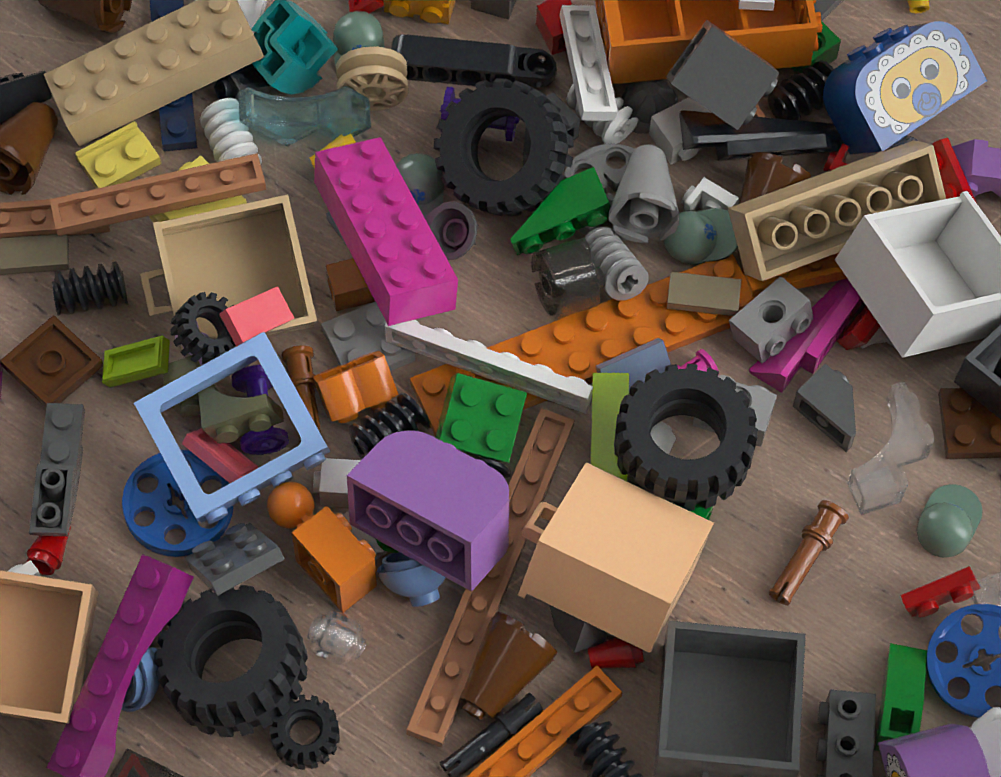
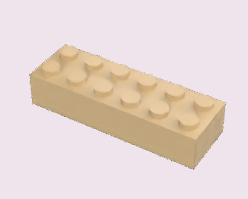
(152, 67)
(823, 211)

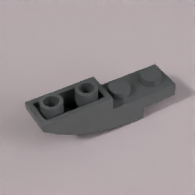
(58, 470)

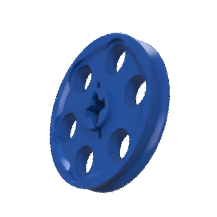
(166, 514)
(967, 651)

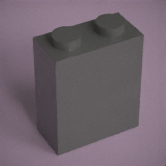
(723, 75)

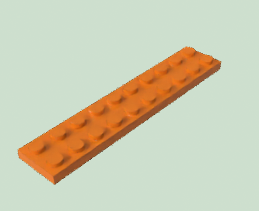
(595, 336)

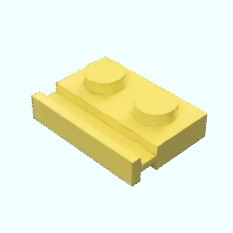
(118, 157)

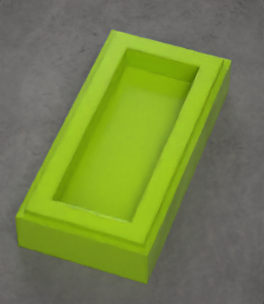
(136, 361)

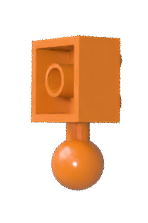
(324, 545)

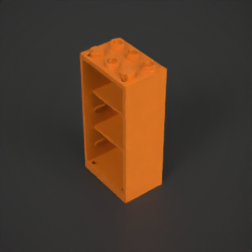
(650, 35)

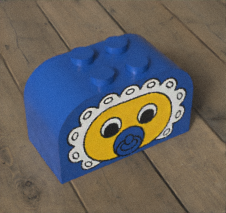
(899, 84)

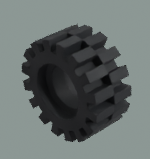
(189, 334)
(315, 751)

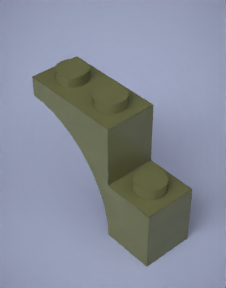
(223, 415)

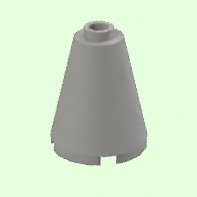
(645, 198)

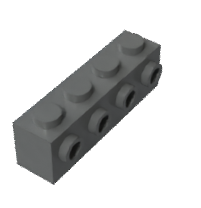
(848, 734)

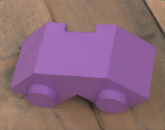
(980, 166)

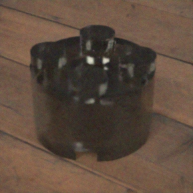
(567, 278)

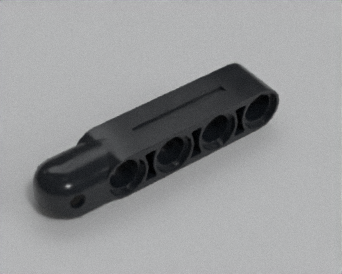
(473, 61)

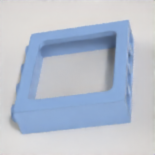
(245, 489)

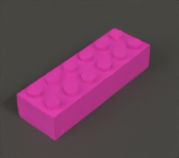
(385, 231)

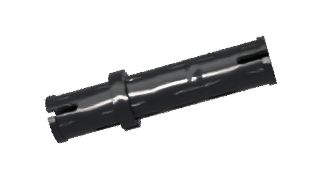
(492, 736)

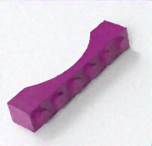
(146, 607)

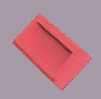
(256, 315)
(220, 457)

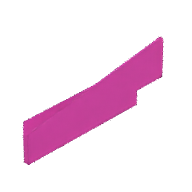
(810, 347)

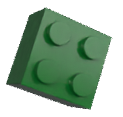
(481, 418)

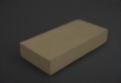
(34, 254)
(704, 293)

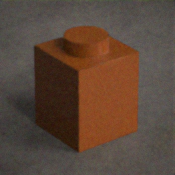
(347, 285)

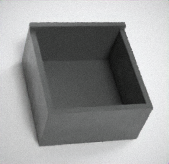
(729, 702)

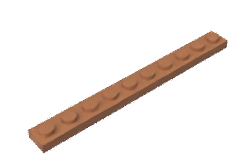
(465, 634)

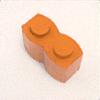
(355, 386)

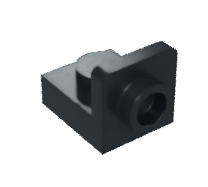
(239, 80)

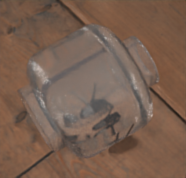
(336, 637)

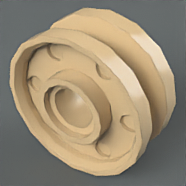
(376, 74)

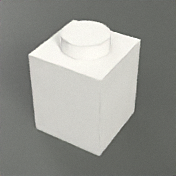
(332, 482)

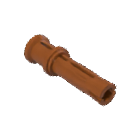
(301, 374)
(816, 538)

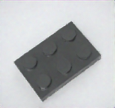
(233, 557)

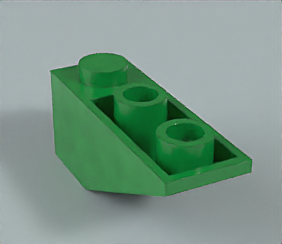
(569, 207)
(901, 693)

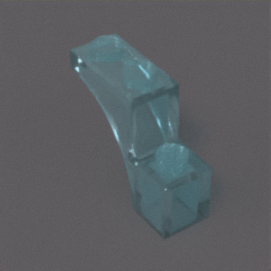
(295, 118)

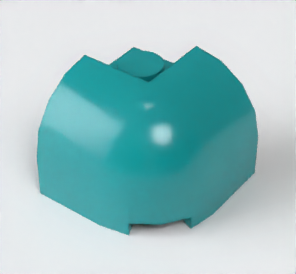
(292, 47)

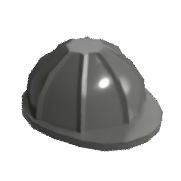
(646, 100)
(453, 228)

